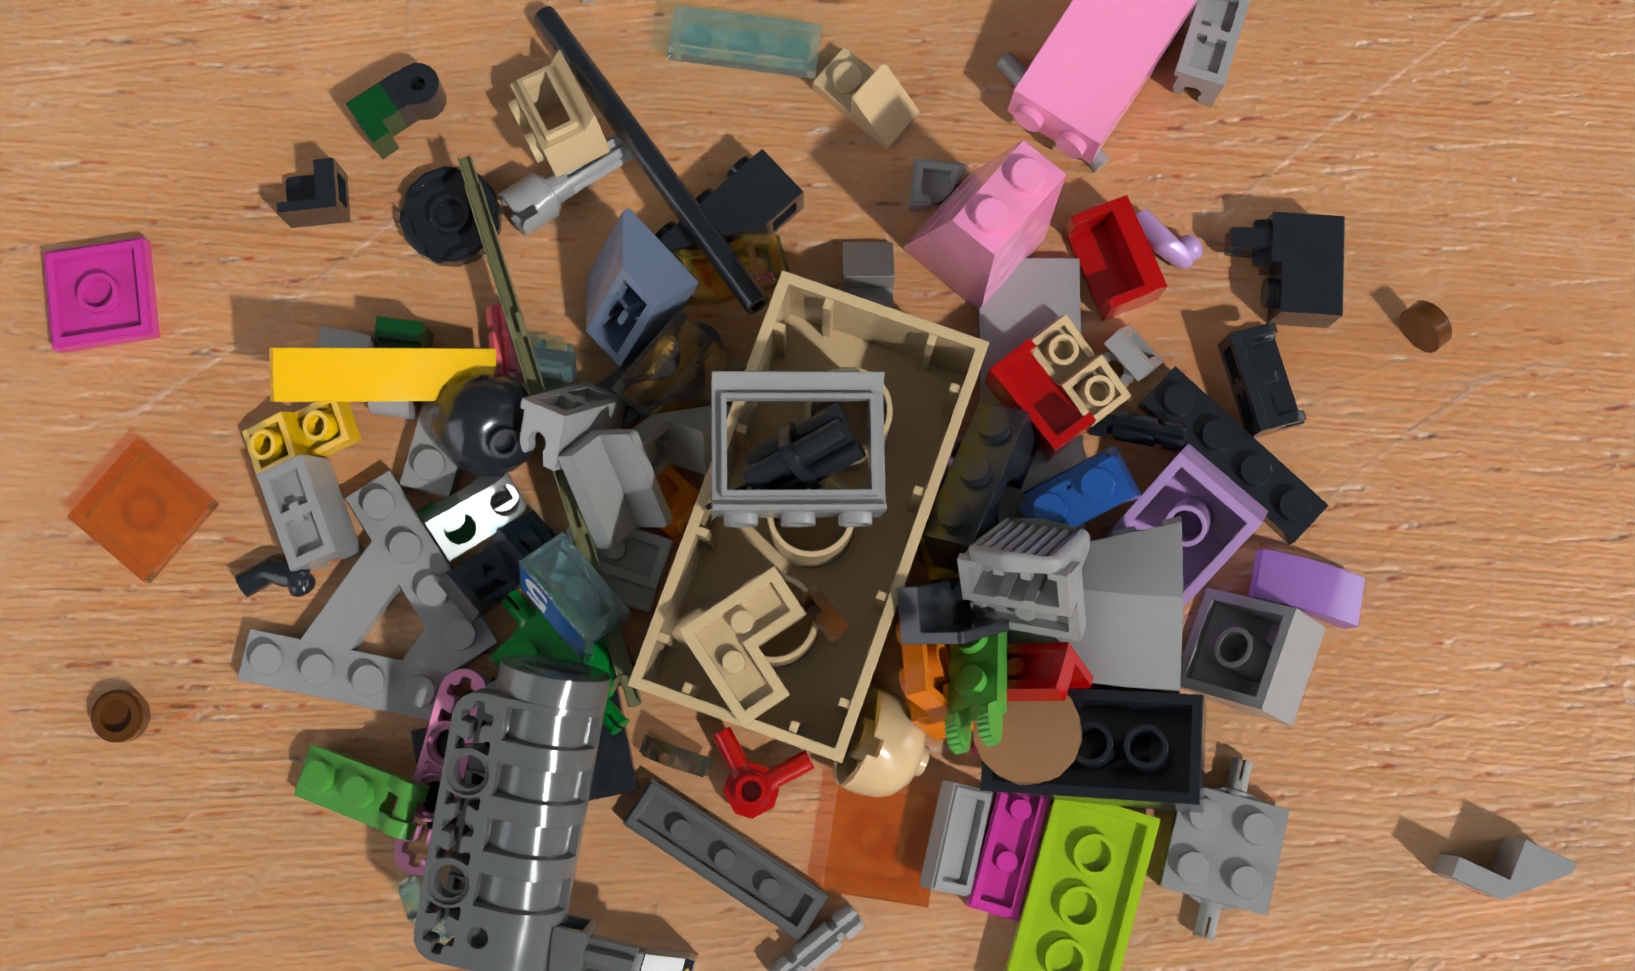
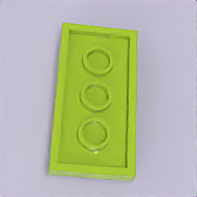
(1083, 888)

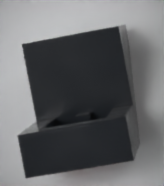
(495, 572)

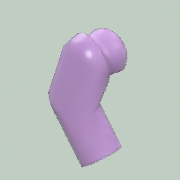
(1176, 252)

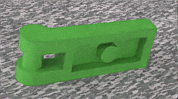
(361, 791)

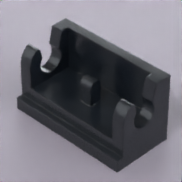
(1260, 381)

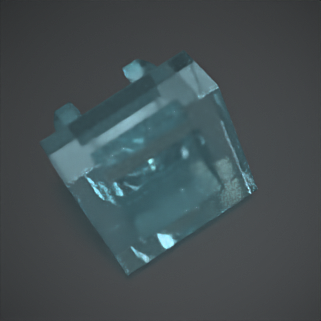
(556, 366)

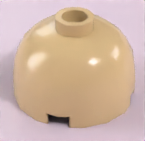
(883, 748)

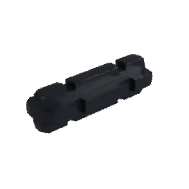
(1142, 430)

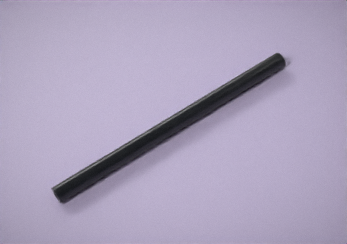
(652, 162)

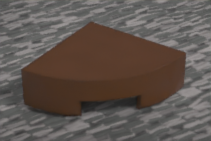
(823, 613)

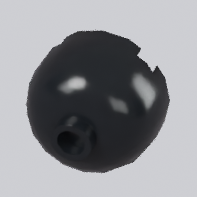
(482, 423)

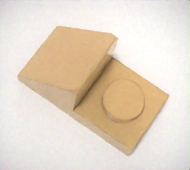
(867, 97)

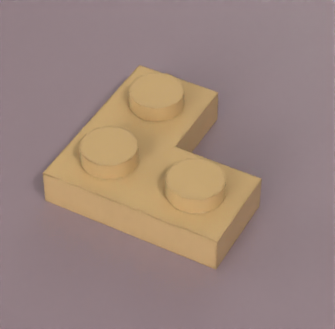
(729, 641)

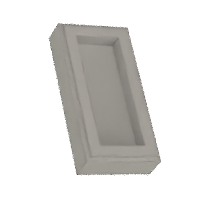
(955, 839)

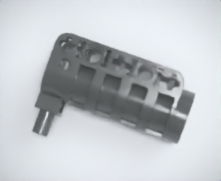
(526, 827)

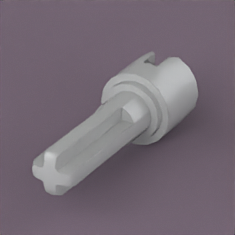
(538, 198)

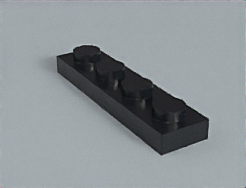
(1237, 454)

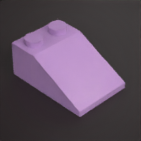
(1213, 514)

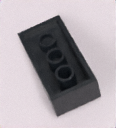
(1132, 753)

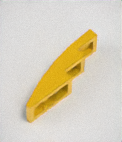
(371, 373)

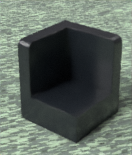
(316, 197)

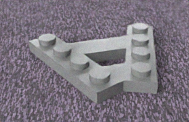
(327, 657)

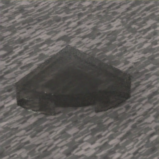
(675, 756)

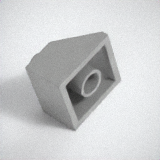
(1251, 655)

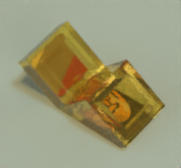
(758, 252)

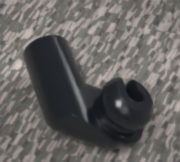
(275, 571)

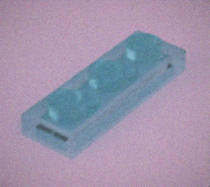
(745, 42)

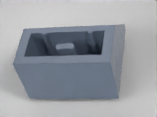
(633, 289)

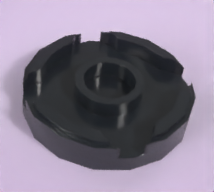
(440, 218)

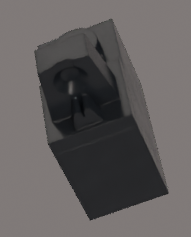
(1303, 265)

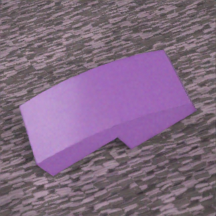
(1309, 586)

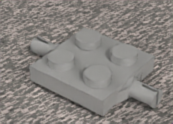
(1226, 852)

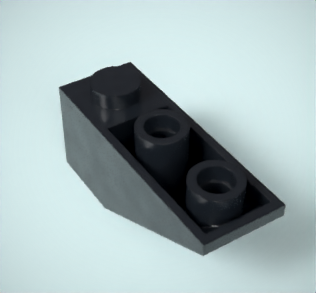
(751, 201)

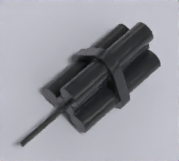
(803, 454)

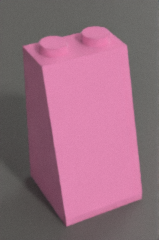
(1095, 69)
(990, 223)

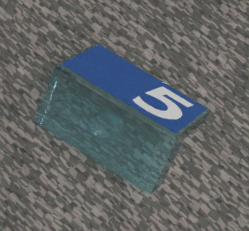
(571, 595)

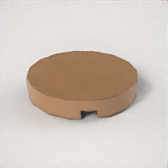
(1036, 741)

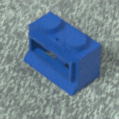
(1082, 490)

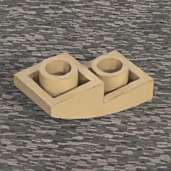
(1076, 369)

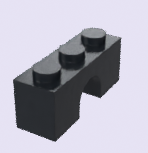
(990, 457)

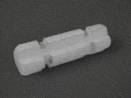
(821, 942)

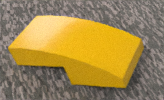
(311, 431)

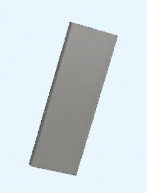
(1017, 311)

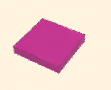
(101, 295)

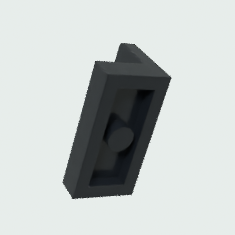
(938, 614)

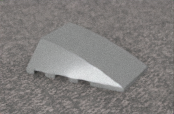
(1130, 610)

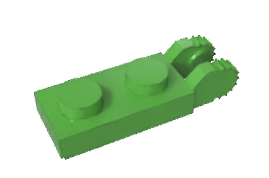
(977, 691)

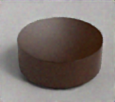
(1426, 326)
(120, 716)

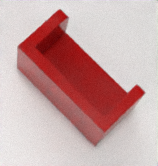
(1115, 257)
(1026, 386)

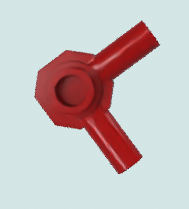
(751, 786)

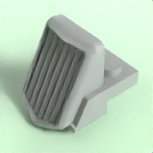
(1028, 575)

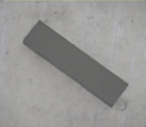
(726, 859)

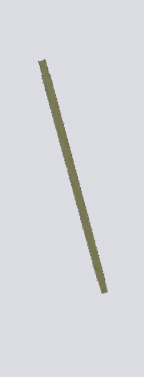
(535, 385)

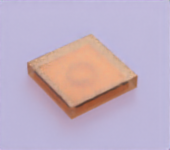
(143, 510)
(879, 847)

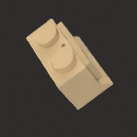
(570, 143)

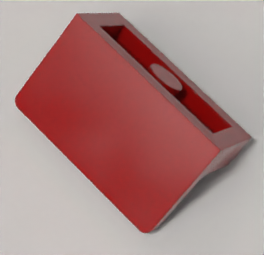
(1044, 671)

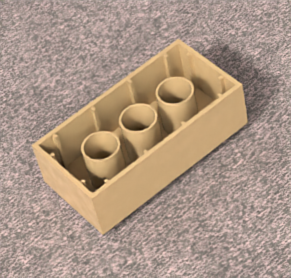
(856, 568)

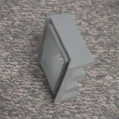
(797, 507)

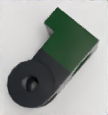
(398, 103)

